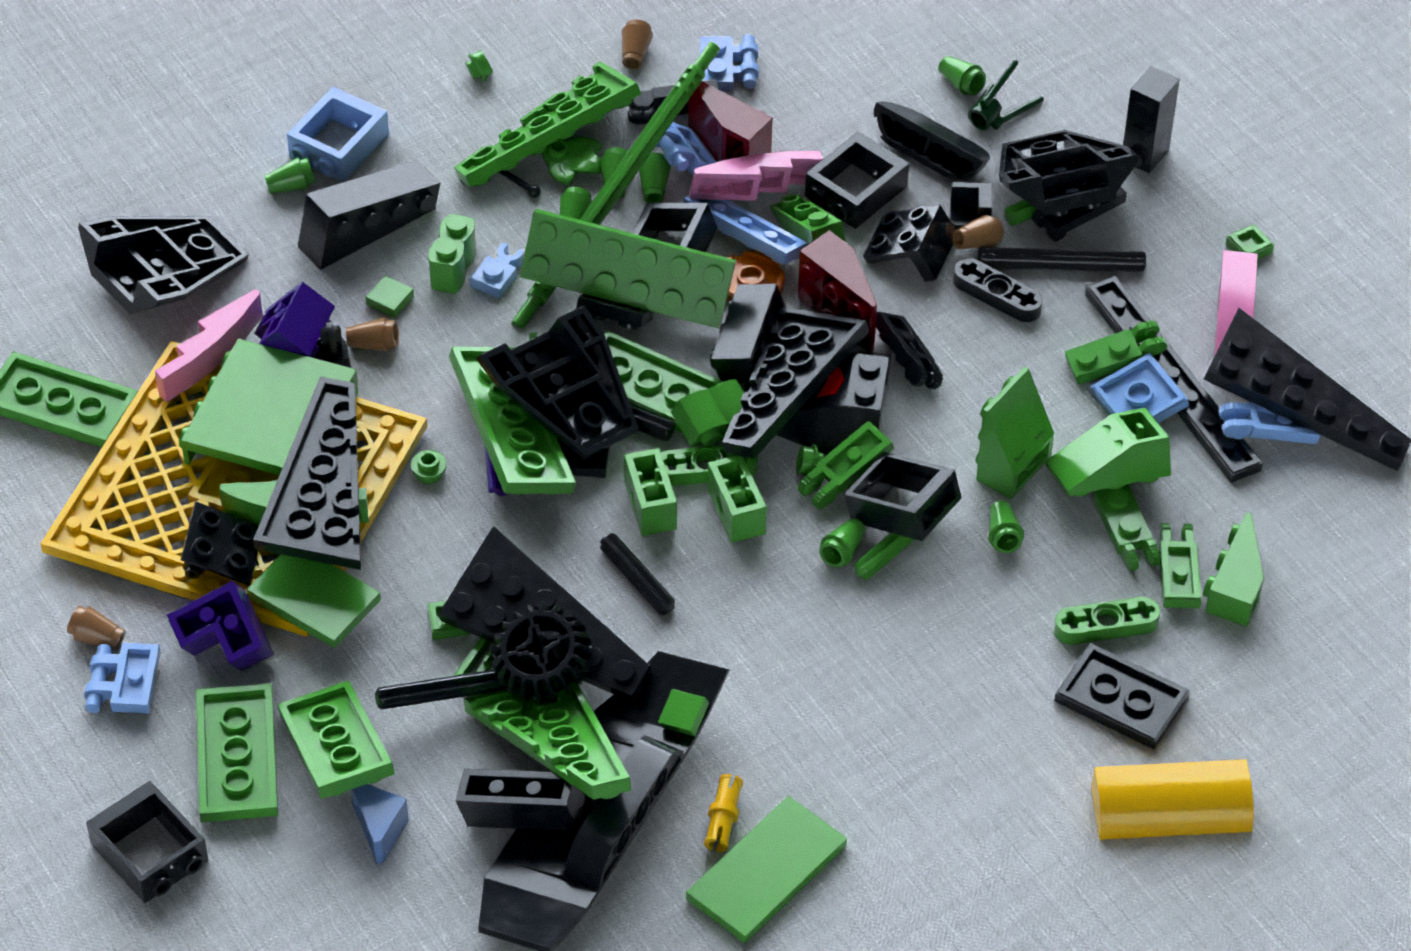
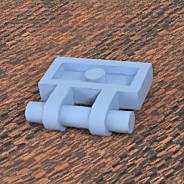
(722, 65)
(684, 149)
(133, 682)

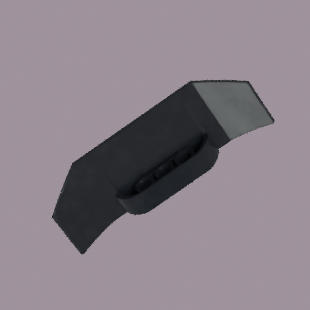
(553, 876)

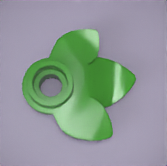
(572, 157)

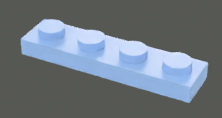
(753, 230)

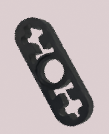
(1018, 300)

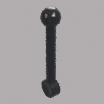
(533, 190)

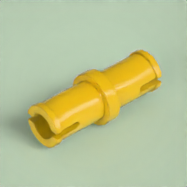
(723, 813)

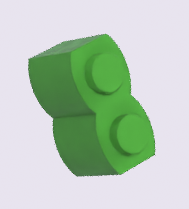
(452, 253)
(708, 412)

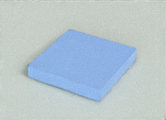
(1140, 386)

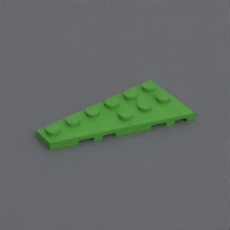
(551, 121)
(558, 735)

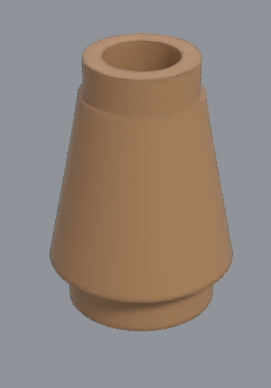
(635, 42)
(982, 232)
(374, 335)
(94, 628)

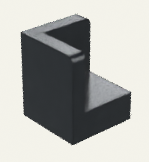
(969, 202)

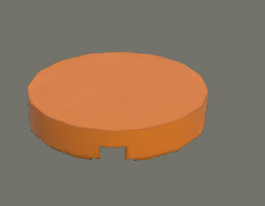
(755, 269)

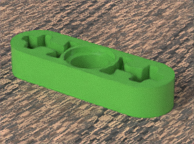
(696, 475)
(1097, 632)

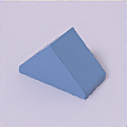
(381, 818)

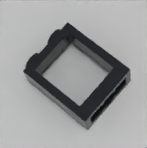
(869, 157)
(688, 217)
(936, 496)
(129, 815)

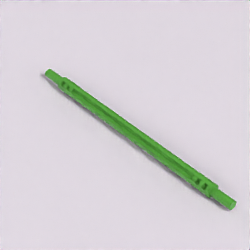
(630, 165)

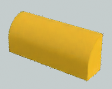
(1173, 799)

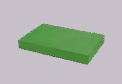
(314, 597)

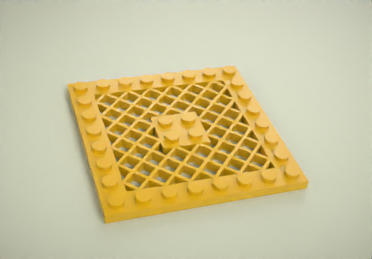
(75, 529)

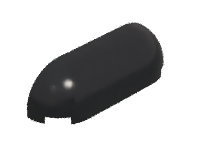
(929, 141)

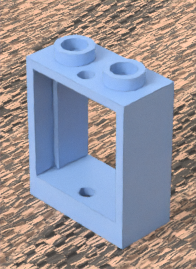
(349, 111)

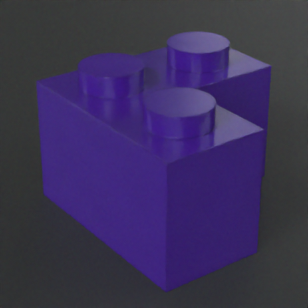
(295, 321)
(226, 619)

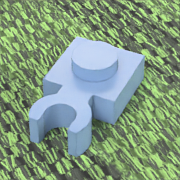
(497, 274)

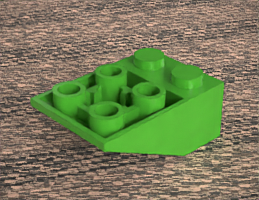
(1013, 436)
(1113, 453)

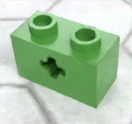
(650, 491)
(737, 498)

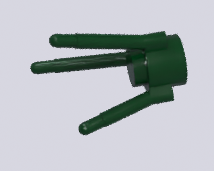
(987, 109)

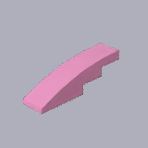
(747, 175)
(1235, 289)
(207, 349)

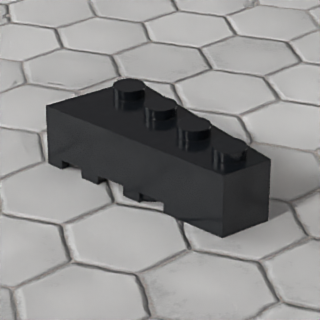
(364, 210)

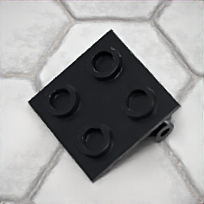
(219, 545)

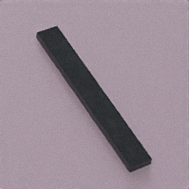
(1201, 416)

